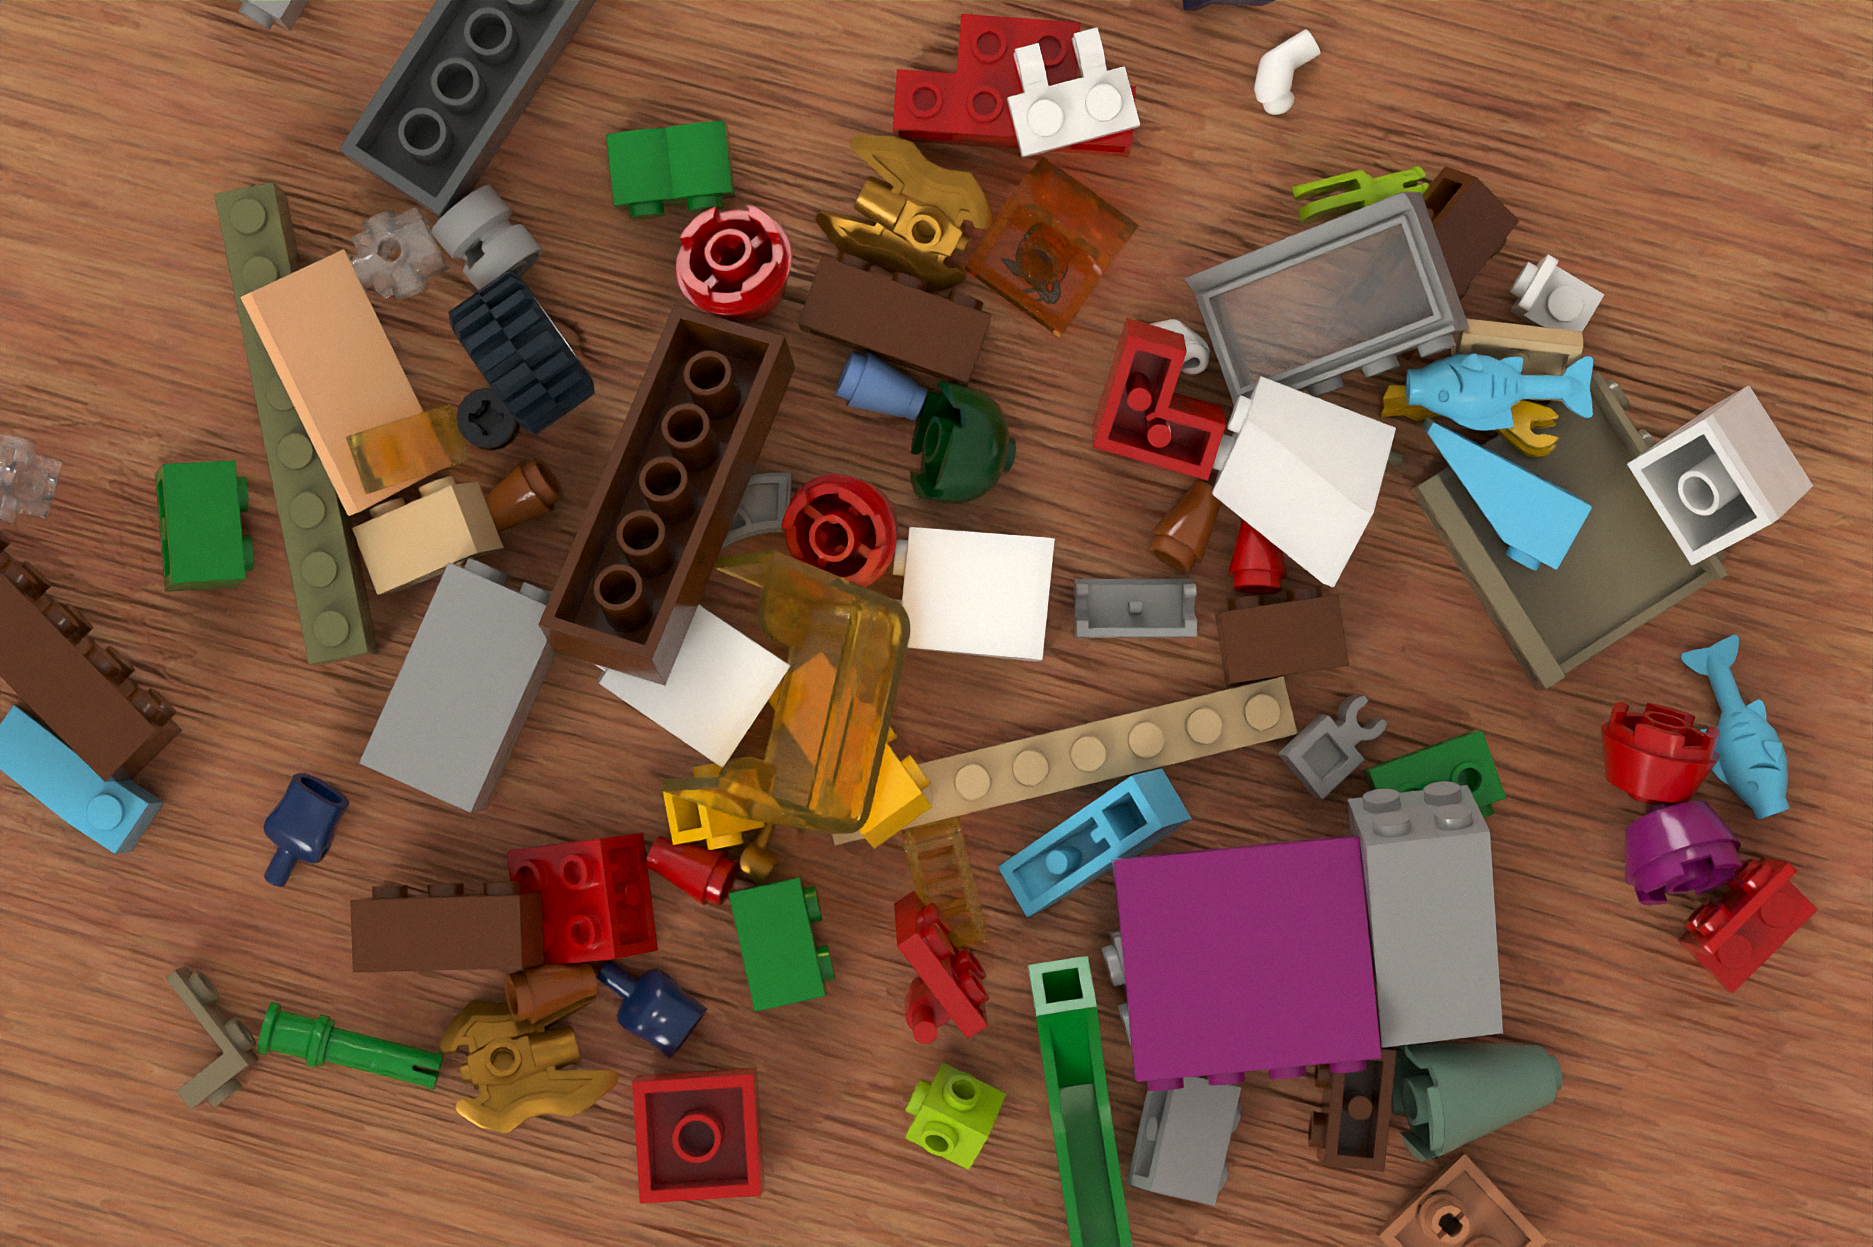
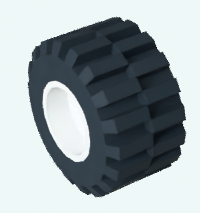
(521, 352)

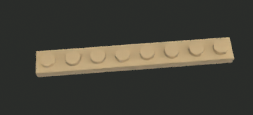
(1103, 750)

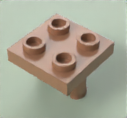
(1460, 1211)

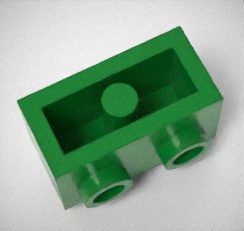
(202, 525)
(1457, 760)
(781, 943)

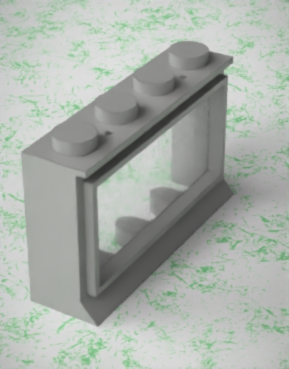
(1332, 300)

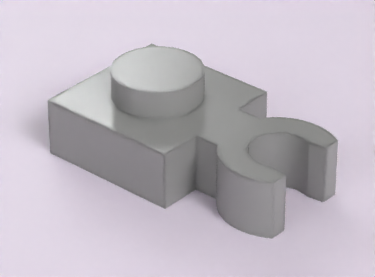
(1325, 749)

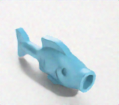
(1481, 389)
(1748, 746)

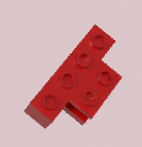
(973, 103)

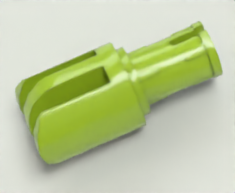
(1360, 192)

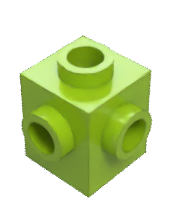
(953, 1114)

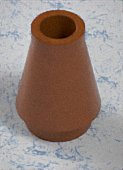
(523, 494)
(1186, 530)
(548, 988)

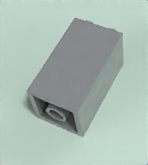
(464, 687)
(1429, 913)

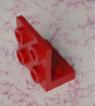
(591, 897)
(1747, 921)

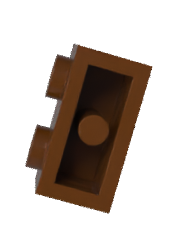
(1354, 1114)

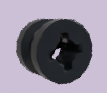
(496, 421)

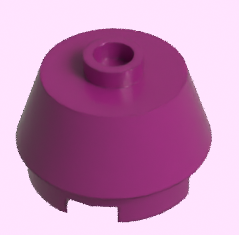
(1679, 851)

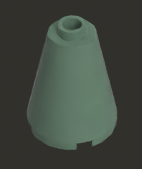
(1468, 1090)

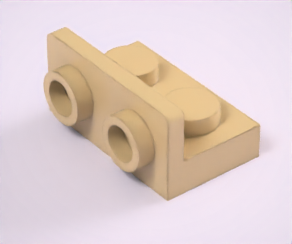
(1541, 348)

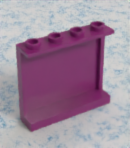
(1247, 961)

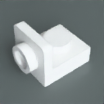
(1553, 297)

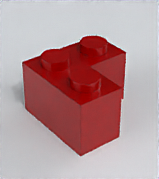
(1145, 416)

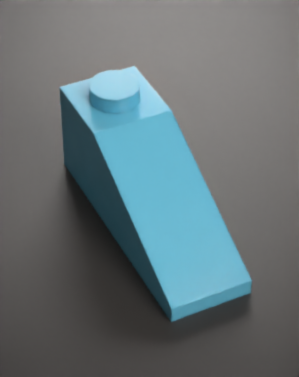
(1520, 505)
(53, 773)
(1082, 847)

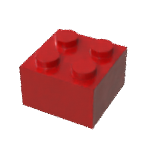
(698, 1135)

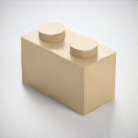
(419, 538)

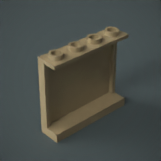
(1617, 568)

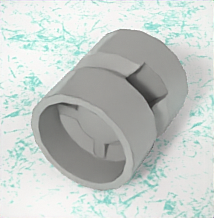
(485, 239)

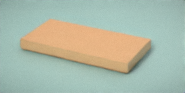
(333, 365)

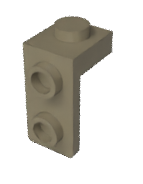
(218, 1079)

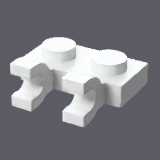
(1071, 110)

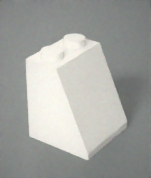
(1302, 474)
(1721, 476)
(975, 592)
(712, 688)

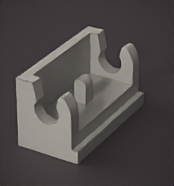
(1134, 608)

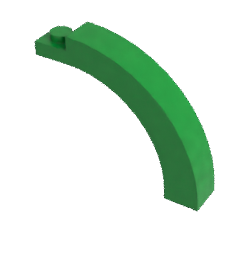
(1079, 1103)

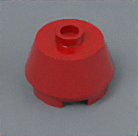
(734, 263)
(842, 528)
(1657, 753)

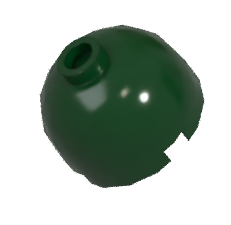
(961, 444)

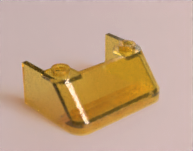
(831, 702)

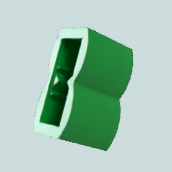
(671, 168)

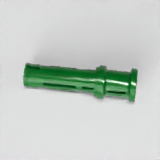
(321, 1041)

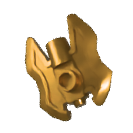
(913, 217)
(519, 1066)

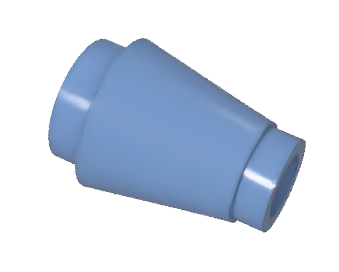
(879, 387)

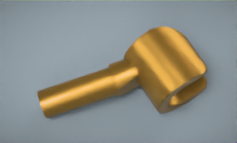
(756, 860)

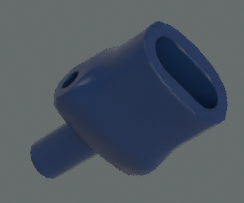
(303, 825)
(653, 1007)

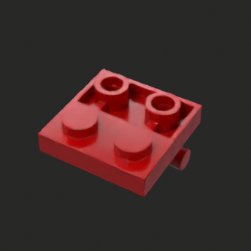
(948, 978)

